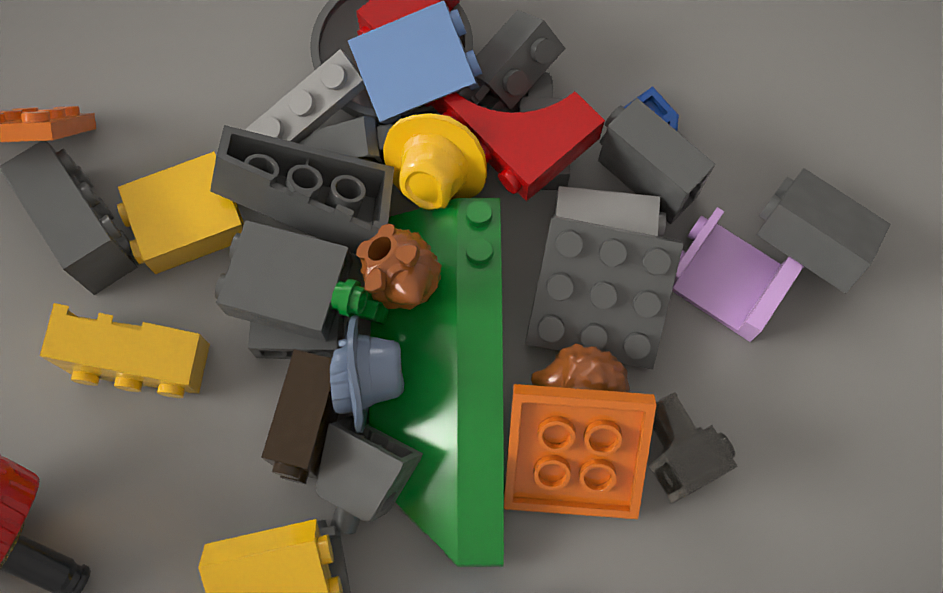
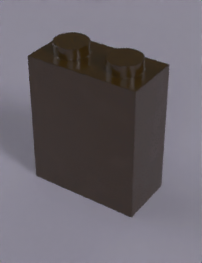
(301, 419)

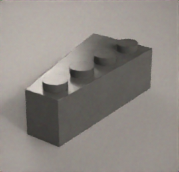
(304, 186)

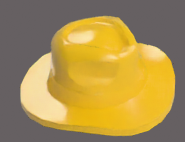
(434, 160)

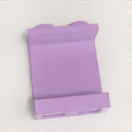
(732, 278)

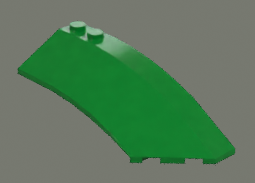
(453, 384)

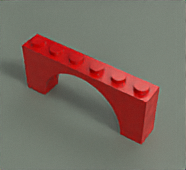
(520, 146)

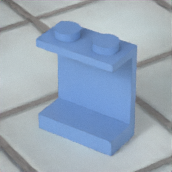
(415, 61)

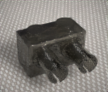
(690, 454)

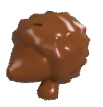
(399, 268)
(583, 369)

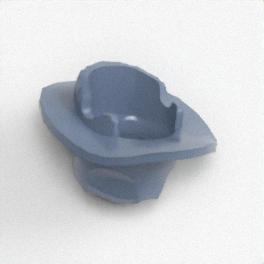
(364, 373)

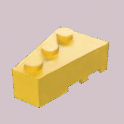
(125, 353)

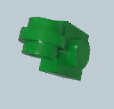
(352, 299)

